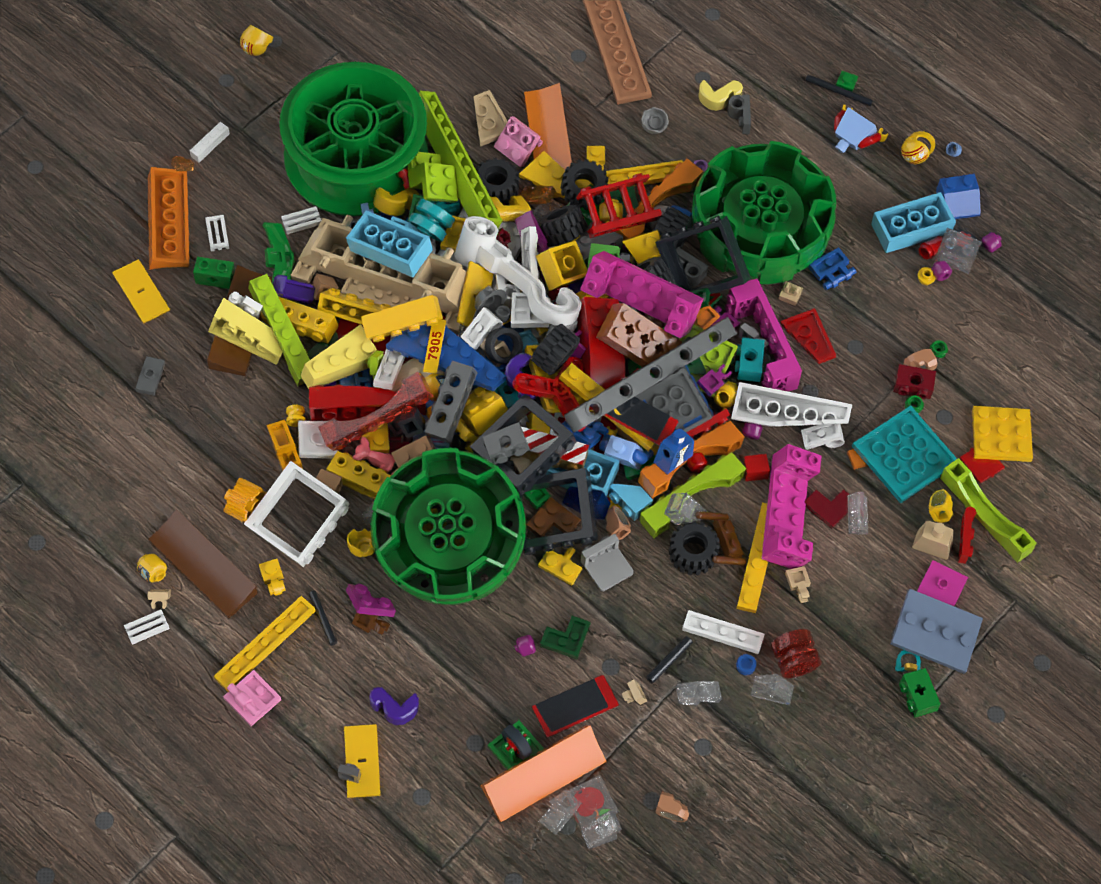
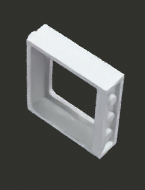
(289, 474)

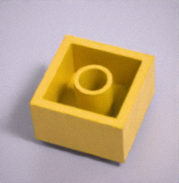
(562, 265)
(483, 410)

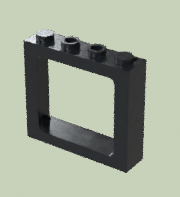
(671, 259)
(551, 456)
(567, 540)

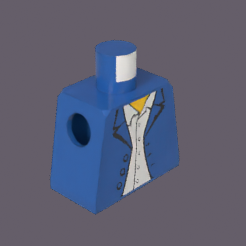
(678, 446)

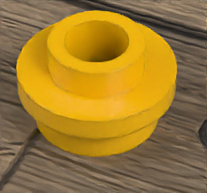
(923, 279)

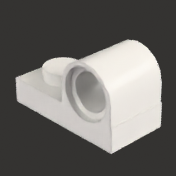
(500, 282)
(480, 328)
(823, 434)

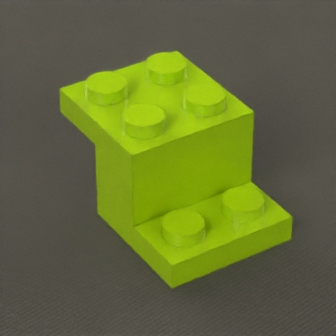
(434, 178)

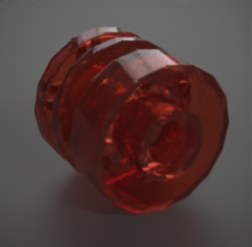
(796, 653)

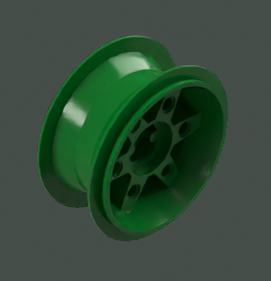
(355, 117)

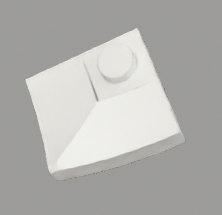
(521, 313)

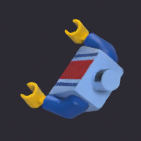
(626, 451)

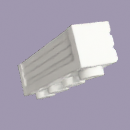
(209, 142)

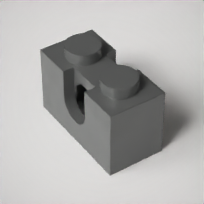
(498, 440)

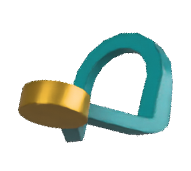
(908, 666)

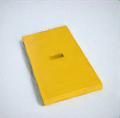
(476, 279)
(147, 303)
(362, 744)

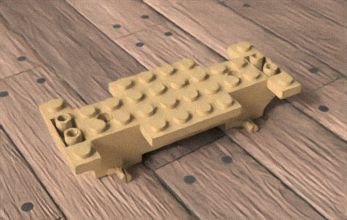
(330, 254)

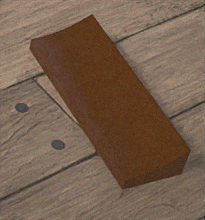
(223, 354)
(203, 564)

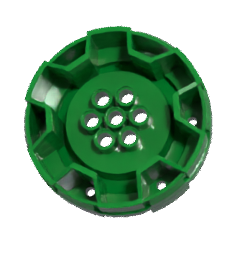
(792, 238)
(452, 571)

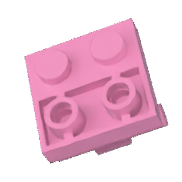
(517, 141)
(251, 698)

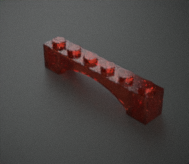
(412, 393)

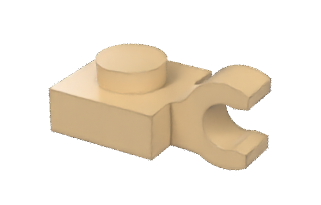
(799, 580)

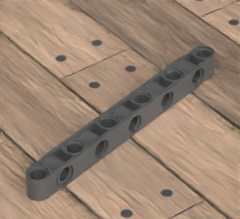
(642, 380)

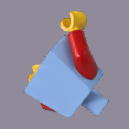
(855, 131)

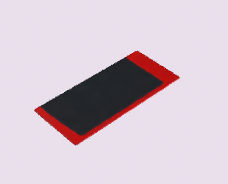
(644, 419)
(575, 705)

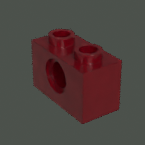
(923, 377)

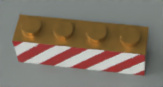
(540, 441)

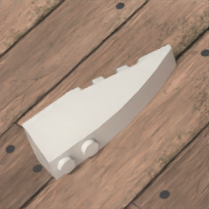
(784, 408)

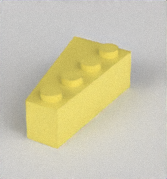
(245, 331)
(340, 359)

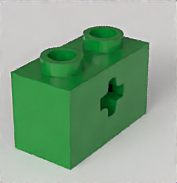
(213, 272)
(920, 682)

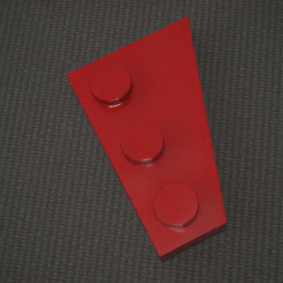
(811, 335)
(718, 418)

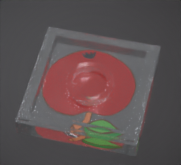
(594, 799)

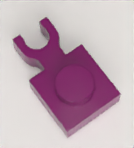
(713, 381)

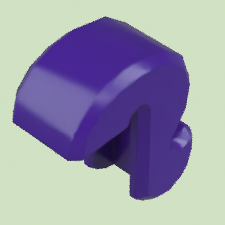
(293, 289)
(514, 367)
(392, 710)

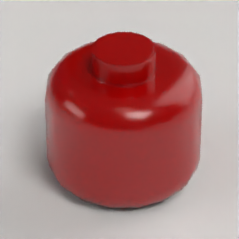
(697, 462)

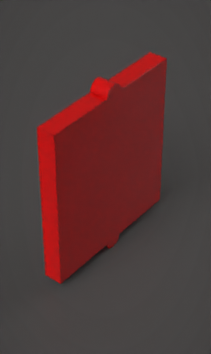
(981, 468)

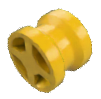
(295, 414)

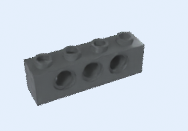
(445, 430)

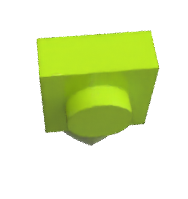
(374, 362)

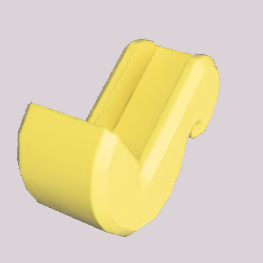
(719, 99)

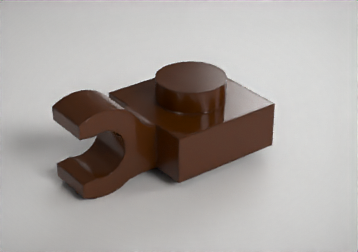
(369, 622)

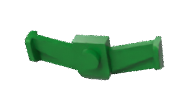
(280, 254)

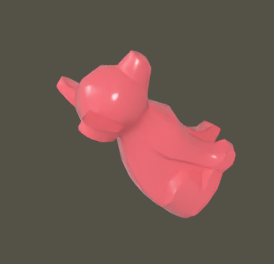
(378, 459)

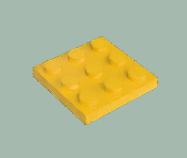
(1002, 433)

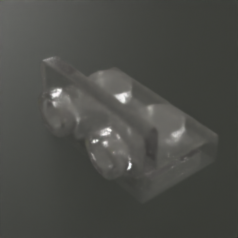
(857, 513)

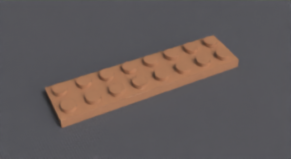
(617, 50)

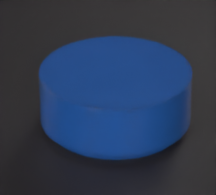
(746, 664)

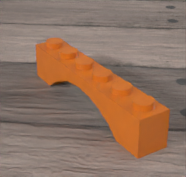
(681, 180)
(720, 441)

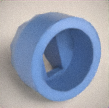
(951, 151)

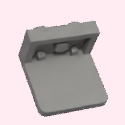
(606, 563)

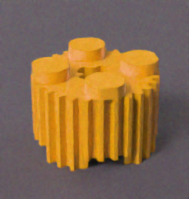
(243, 499)

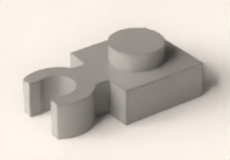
(750, 332)

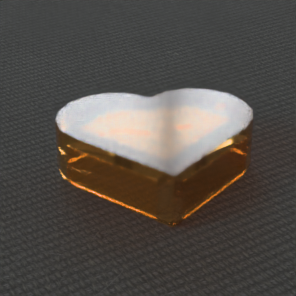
(181, 164)

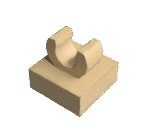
(790, 293)
(159, 595)
(635, 693)

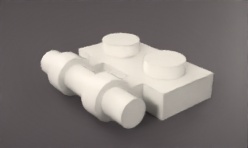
(246, 304)

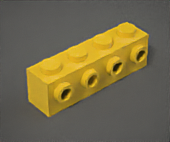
(348, 305)
(401, 318)
(309, 321)
(357, 474)

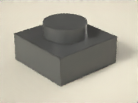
(349, 772)

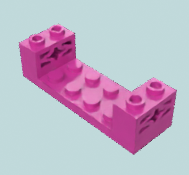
(643, 292)
(751, 300)
(786, 507)

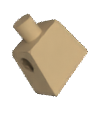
(934, 539)

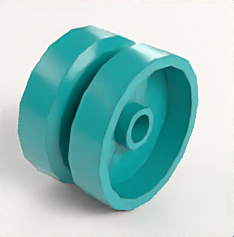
(431, 220)

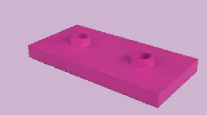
(942, 583)

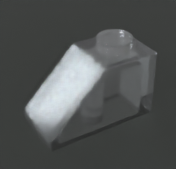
(682, 509)

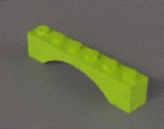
(274, 312)
(723, 473)
(1009, 535)

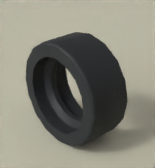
(490, 345)

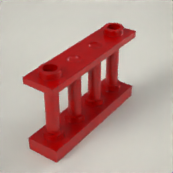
(615, 223)

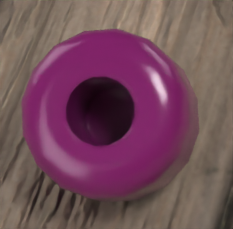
(991, 242)
(941, 270)
(752, 431)
(525, 645)

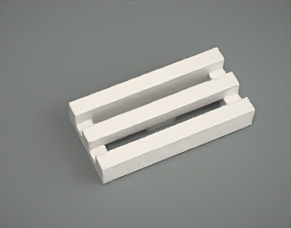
(300, 218)
(219, 245)
(158, 614)

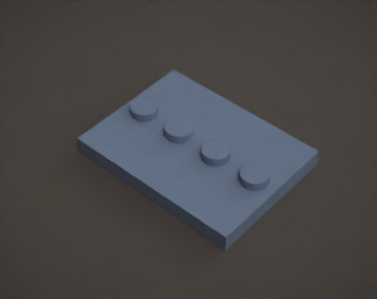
(936, 631)

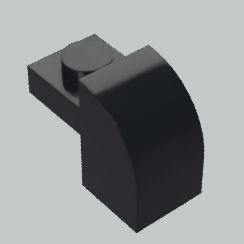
(409, 423)

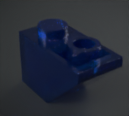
(600, 501)

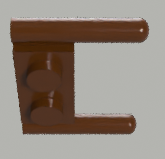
(727, 538)

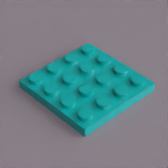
(904, 454)

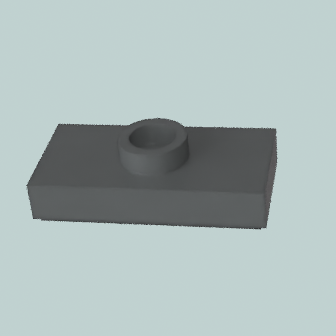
(150, 376)

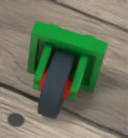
(514, 745)

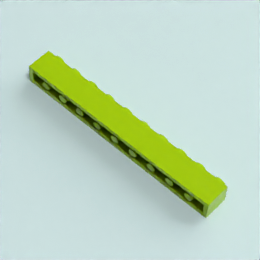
(448, 144)

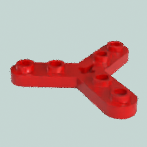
(546, 387)

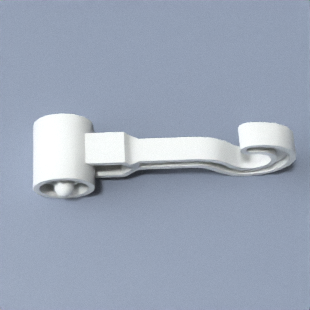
(480, 246)

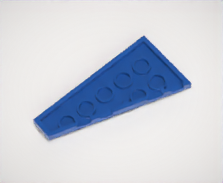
(453, 349)

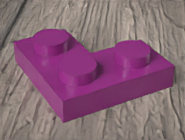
(366, 604)

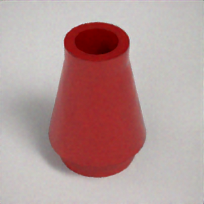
(930, 248)

